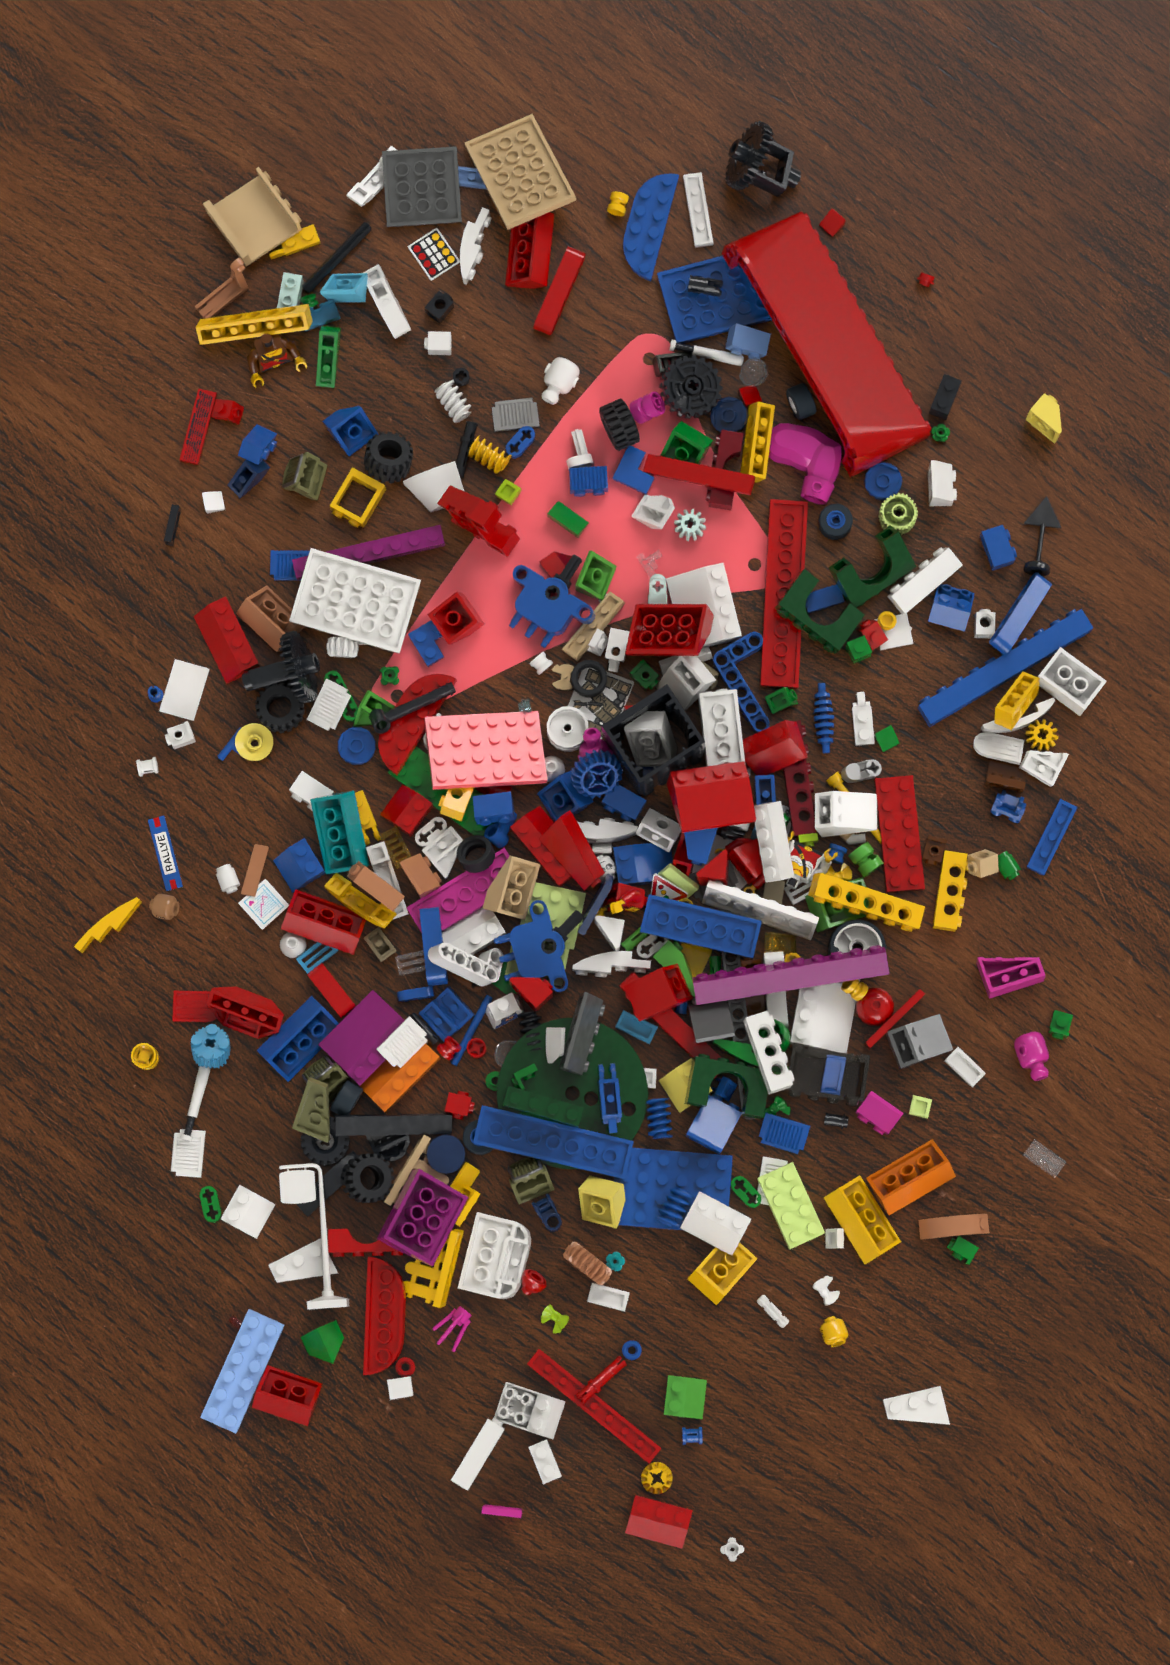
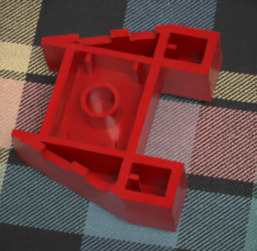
(480, 519)

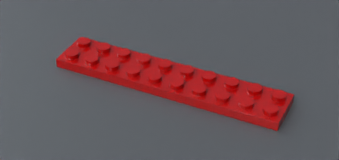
(783, 563)

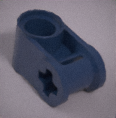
(547, 1212)

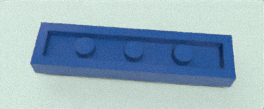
(1051, 837)

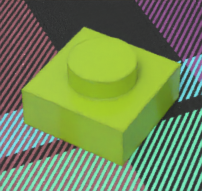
(508, 492)
(808, 839)

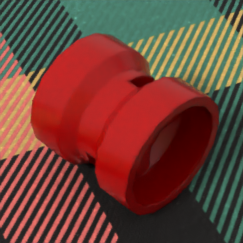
(478, 1046)

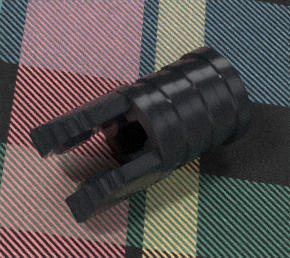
(705, 286)

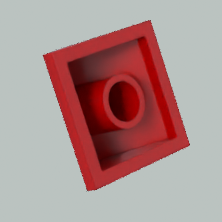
(715, 870)

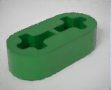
(749, 1188)
(206, 1205)

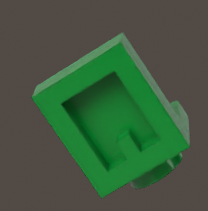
(781, 699)
(1060, 1024)
(525, 1073)

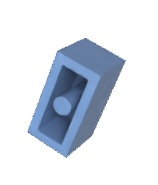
(747, 341)

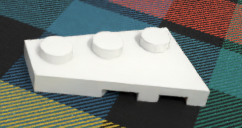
(301, 1264)
(918, 1406)

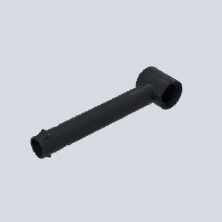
(381, 720)

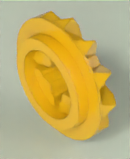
(655, 1468)

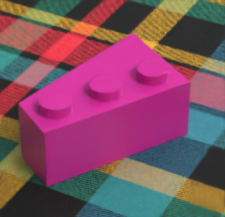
(1009, 974)

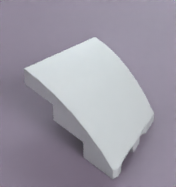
(433, 483)

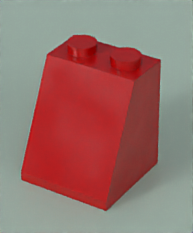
(658, 992)

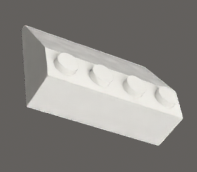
(709, 587)
(823, 1018)

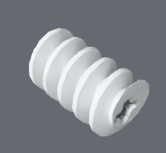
(452, 401)

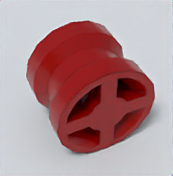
(448, 1048)

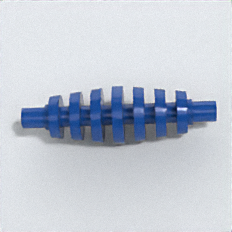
(823, 718)

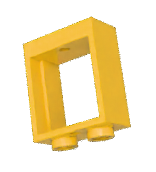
(366, 481)

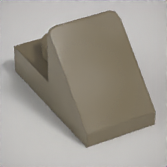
(379, 944)

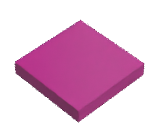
(502, 1511)

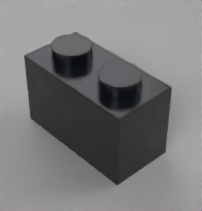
(945, 397)

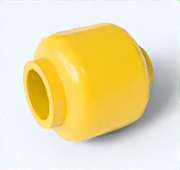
(834, 1331)

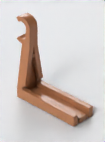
(225, 293)

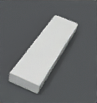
(698, 210)

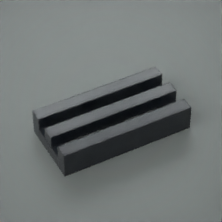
(172, 525)

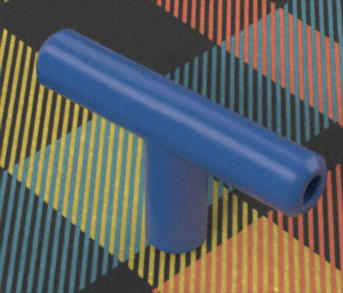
(228, 747)

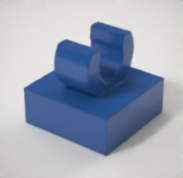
(725, 1088)

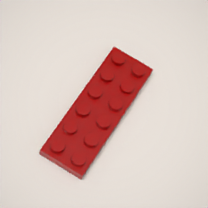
(899, 834)

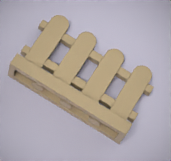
(413, 1162)

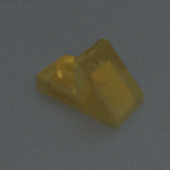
(780, 942)

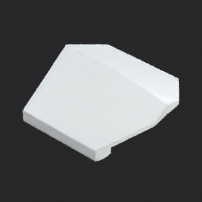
(654, 511)
(554, 1043)

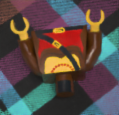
(272, 352)

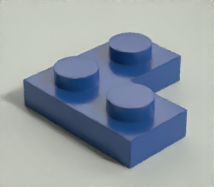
(424, 641)

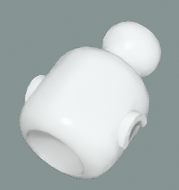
(560, 378)

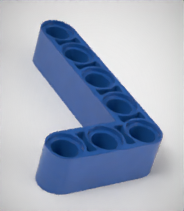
(740, 683)

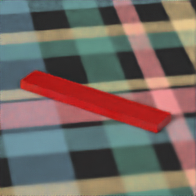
(699, 474)

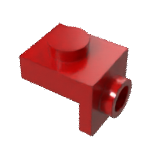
(227, 410)
(873, 633)

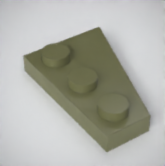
(314, 1111)

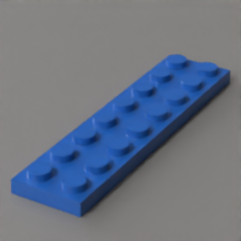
(553, 1142)

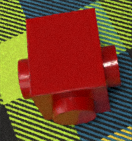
(459, 1105)

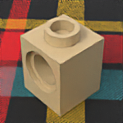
(983, 863)

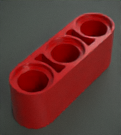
(331, 990)

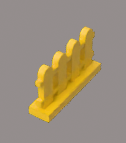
(435, 1274)

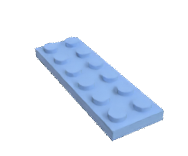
(242, 1371)

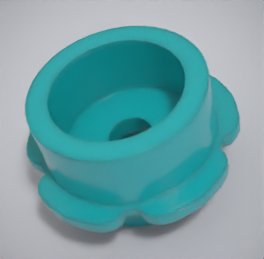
(615, 1256)

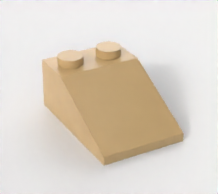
(512, 888)

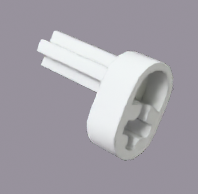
(582, 459)

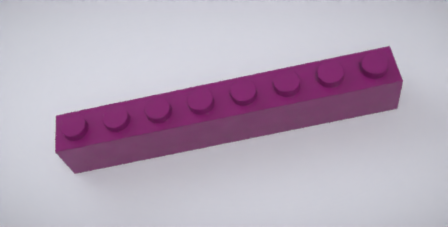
(384, 548)

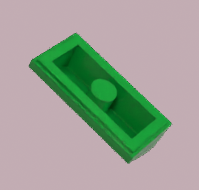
(567, 519)

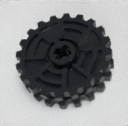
(694, 373)

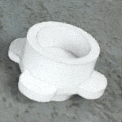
(732, 1544)

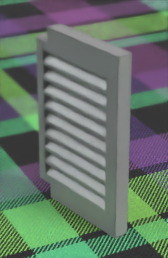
(515, 414)

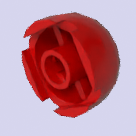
(875, 1007)

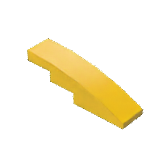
(115, 920)

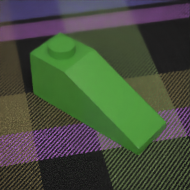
(671, 954)

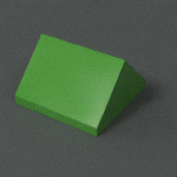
(595, 576)

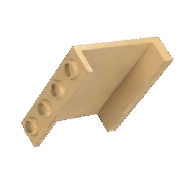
(254, 218)

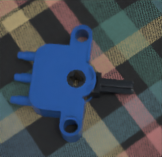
(549, 612)

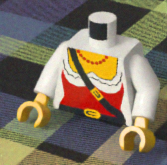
(807, 862)

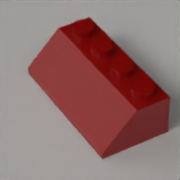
(530, 253)
(226, 640)
(528, 831)
(323, 922)

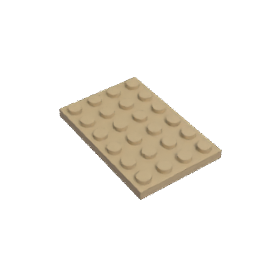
(520, 171)

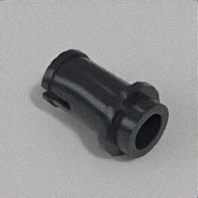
(730, 833)
(836, 1120)

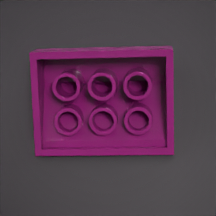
(358, 1036)
(422, 1217)

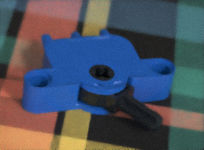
(528, 946)

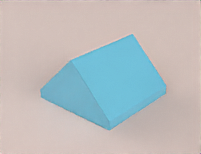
(346, 287)

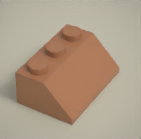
(268, 616)

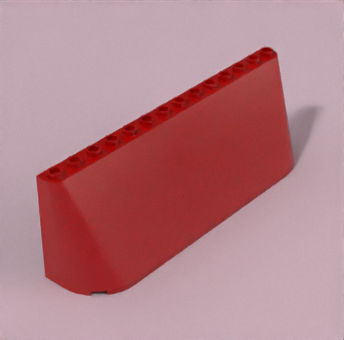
(830, 341)

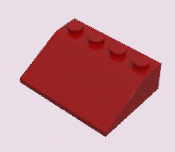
(669, 629)
(711, 796)

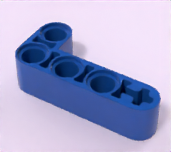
(431, 937)

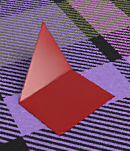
(555, 563)

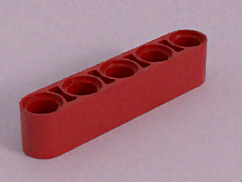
(559, 291)

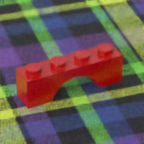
(341, 1242)

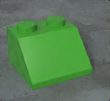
(685, 1397)

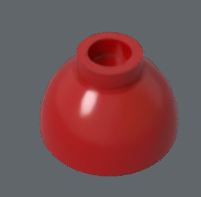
(532, 1282)

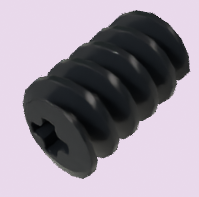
(530, 1022)

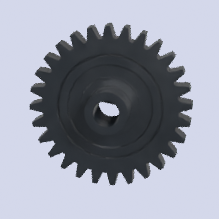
(748, 155)
(298, 667)

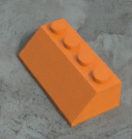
(391, 1083)
(911, 1177)

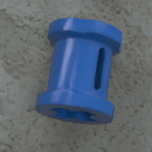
(692, 1435)

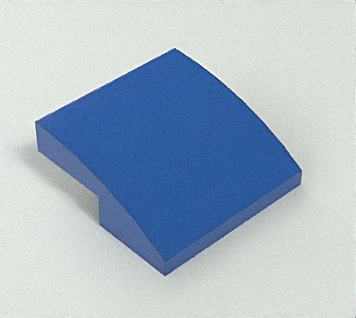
(446, 1013)

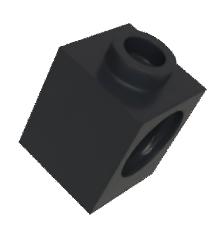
(439, 314)

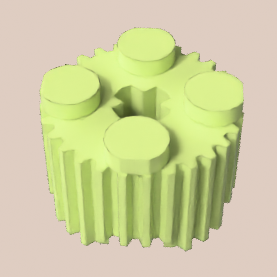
(902, 504)

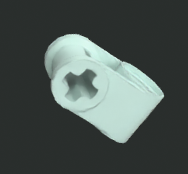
(657, 595)

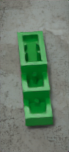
(741, 1052)

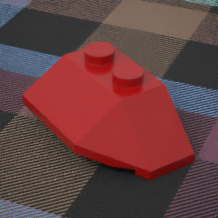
(245, 1011)

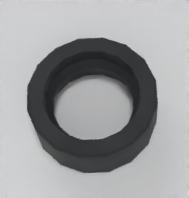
(589, 664)
(481, 863)

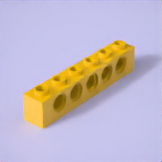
(254, 324)
(911, 912)

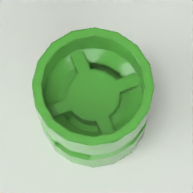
(865, 859)

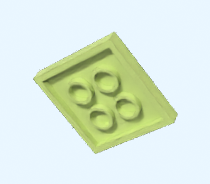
(560, 906)

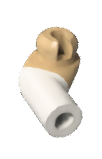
(854, 839)

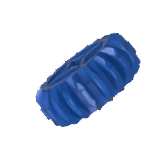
(596, 773)

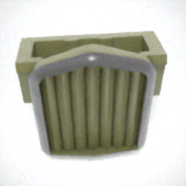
(305, 475)
(328, 1073)
(529, 1179)

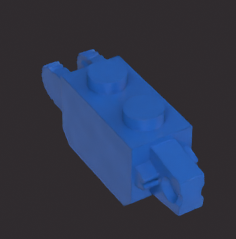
(609, 1098)

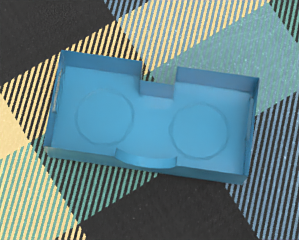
(325, 314)

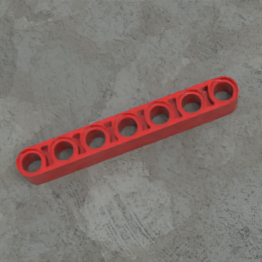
(678, 1029)

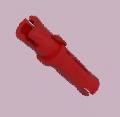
(595, 1385)

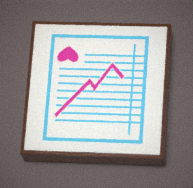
(265, 906)

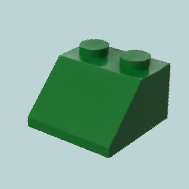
(686, 444)

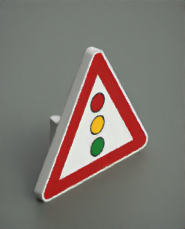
(664, 888)

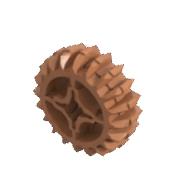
(587, 1263)

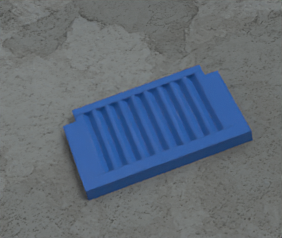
(282, 565)
(783, 1133)

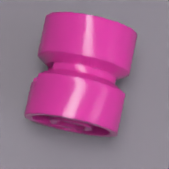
(647, 407)

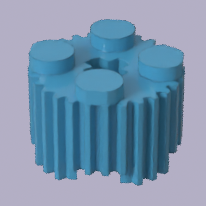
(202, 1043)

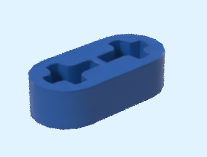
(517, 439)
(415, 994)

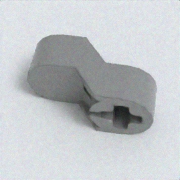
(869, 769)

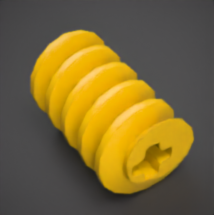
(488, 455)

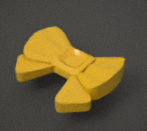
(844, 874)

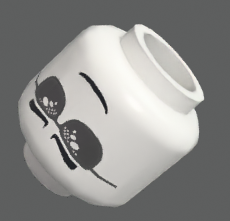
(608, 866)

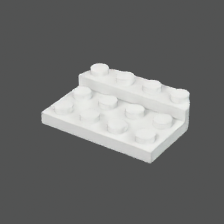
(495, 1257)

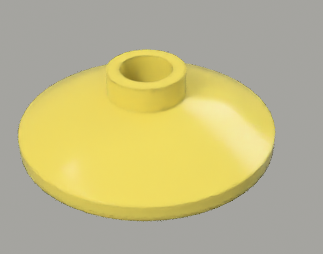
(250, 733)

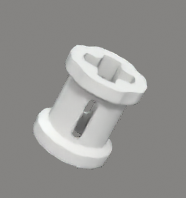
(147, 766)

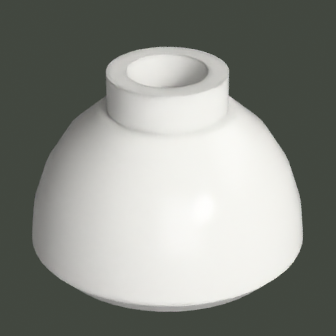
(554, 767)
(292, 945)

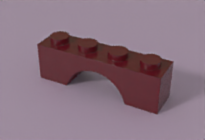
(729, 447)

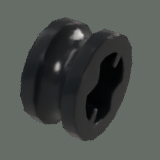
(465, 380)

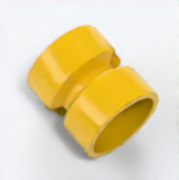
(145, 1056)

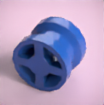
(841, 852)

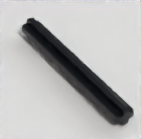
(336, 257)

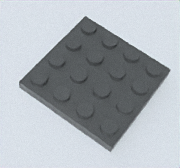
(421, 186)

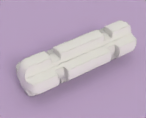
(773, 1311)

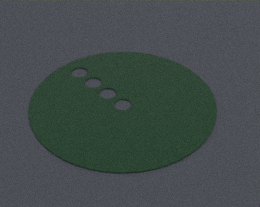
(552, 1082)

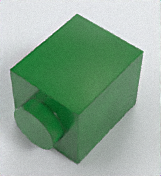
(858, 649)

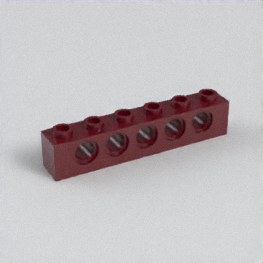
(806, 787)

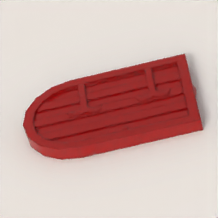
(192, 1007)

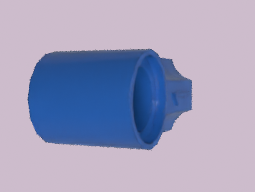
(498, 833)

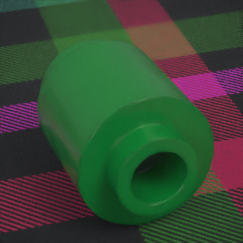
(1008, 866)

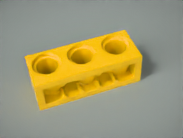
(1016, 700)

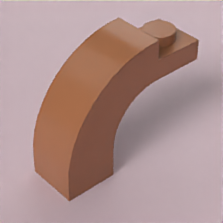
(953, 1226)

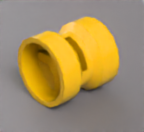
(617, 204)
(855, 988)

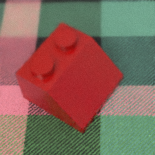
(455, 618)
(407, 810)

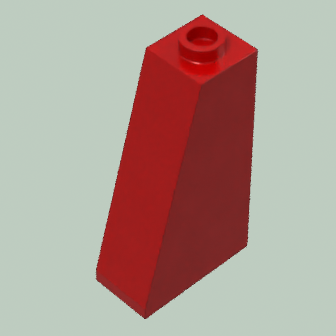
(573, 851)

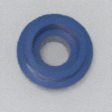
(627, 1355)

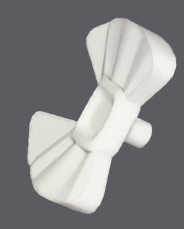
(821, 1286)

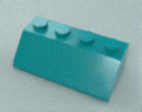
(339, 831)

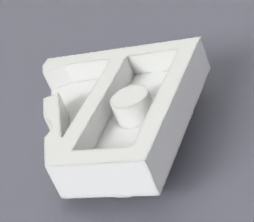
(1043, 765)
(443, 851)

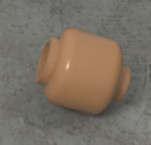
(164, 906)

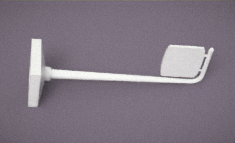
(297, 1188)

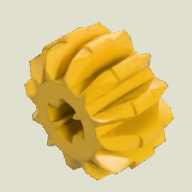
(1048, 739)

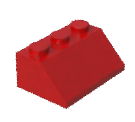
(774, 748)
(532, 990)
(287, 1395)
(658, 1521)

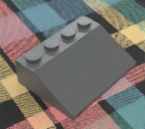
(581, 1033)

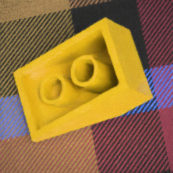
(721, 1272)

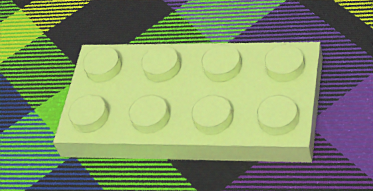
(790, 1205)

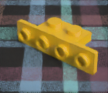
(463, 1184)

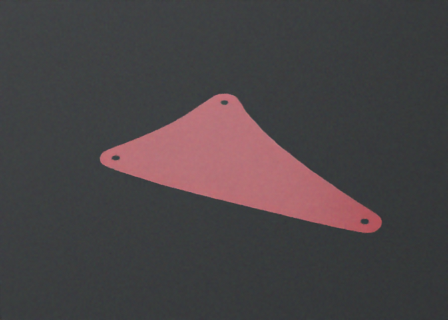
(612, 533)

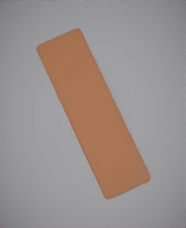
(254, 870)

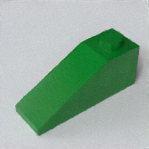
(328, 356)

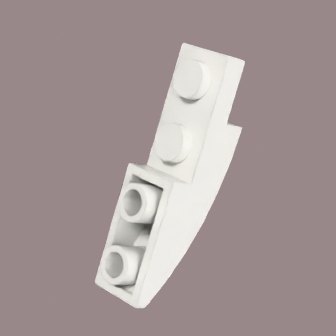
(471, 252)
(386, 302)
(607, 831)
(602, 964)

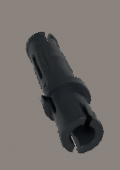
(466, 442)

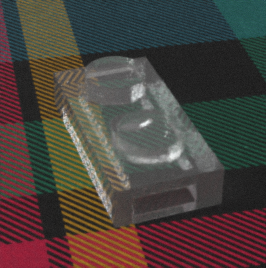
(1044, 1158)

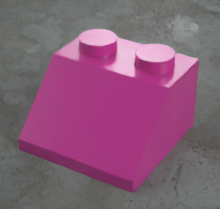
(878, 1113)

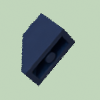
(247, 477)

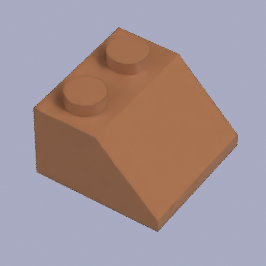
(420, 875)

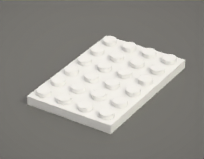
(355, 600)

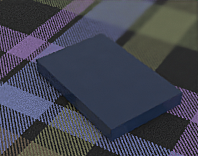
(595, 904)

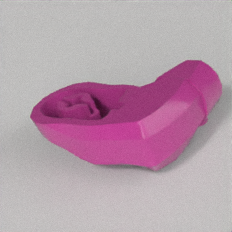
(810, 452)

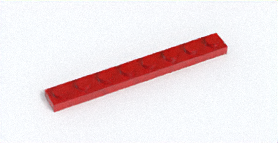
(594, 1406)

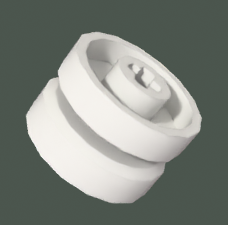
(563, 717)

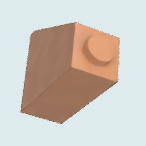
(375, 886)

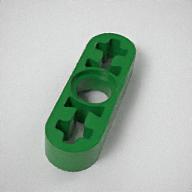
(353, 706)

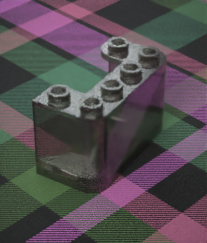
(808, 1072)

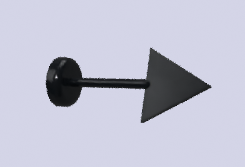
(1043, 517)

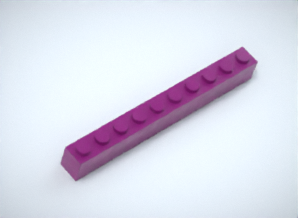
(790, 975)

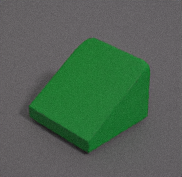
(886, 738)

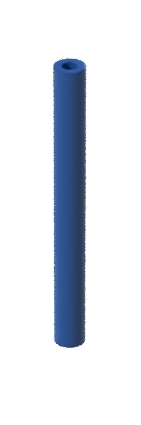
(471, 1030)

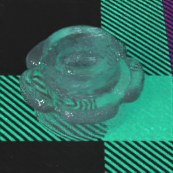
(525, 706)

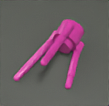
(460, 1317)

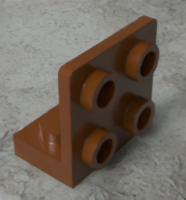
(1005, 775)

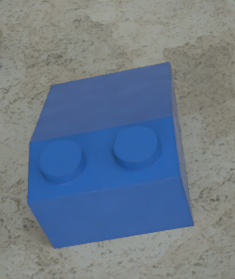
(639, 862)

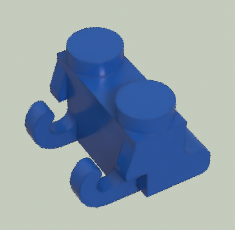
(1008, 806)

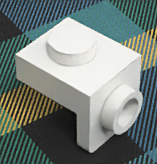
(598, 643)

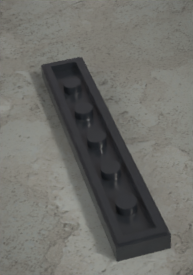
(393, 1124)

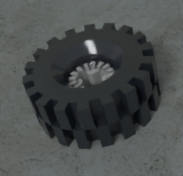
(325, 1154)

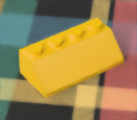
(862, 1219)

